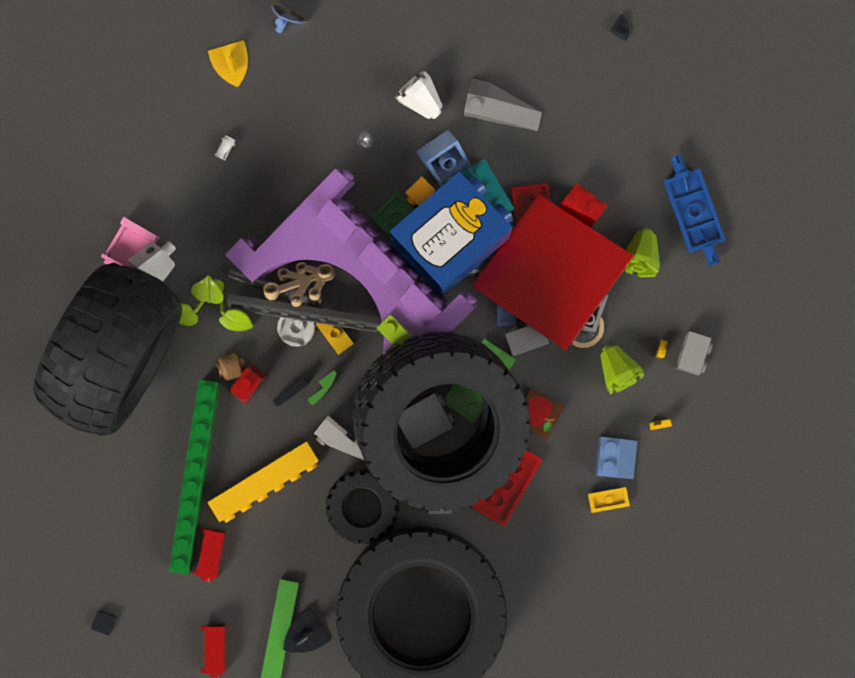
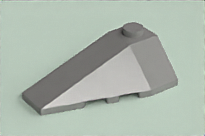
(495, 105)
(336, 436)

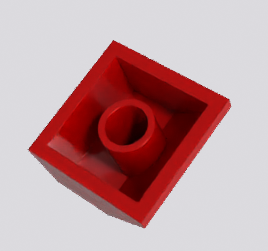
(583, 205)

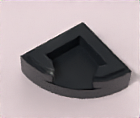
(621, 28)

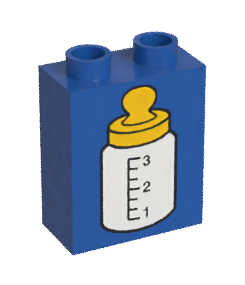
(451, 233)

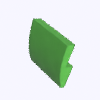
(327, 384)

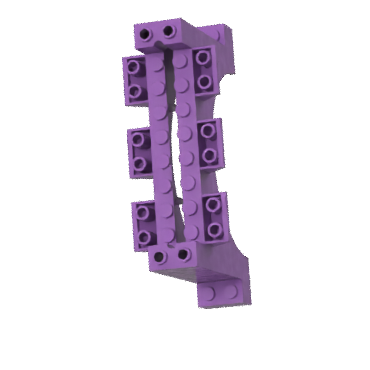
(334, 233)

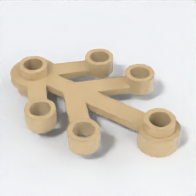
(320, 274)

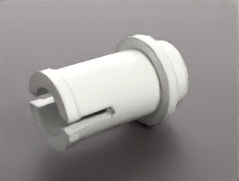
(225, 147)

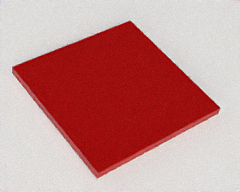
(552, 272)

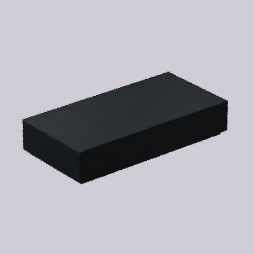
(290, 392)

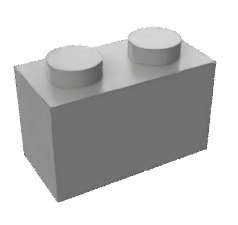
(524, 340)
(693, 353)

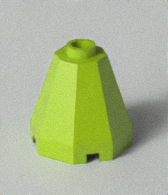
(645, 253)
(619, 369)

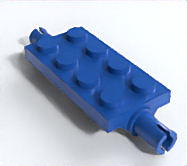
(694, 210)

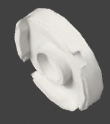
(295, 331)

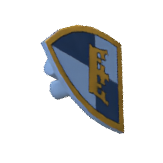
(284, 15)

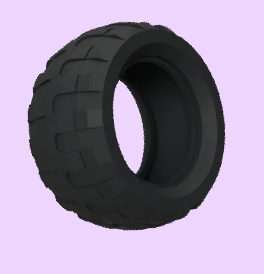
(107, 348)

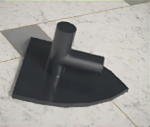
(305, 634)

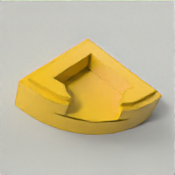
(661, 350)
(660, 424)

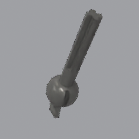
(237, 275)

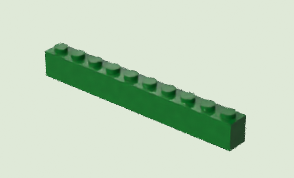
(194, 477)

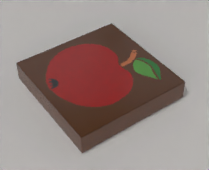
(543, 413)

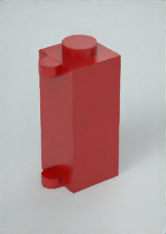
(210, 554)
(214, 650)

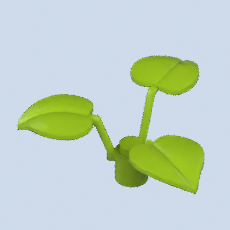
(212, 291)

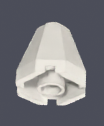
(421, 96)

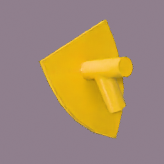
(230, 62)

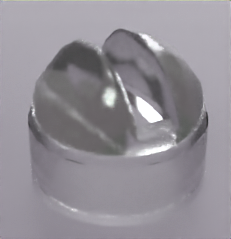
(364, 139)

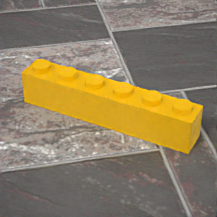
(264, 481)

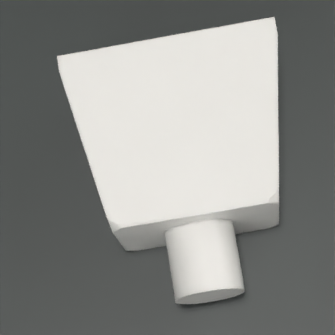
(155, 260)

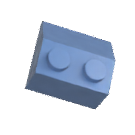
(444, 158)
(616, 458)

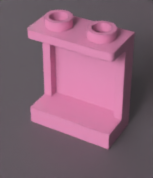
(128, 242)

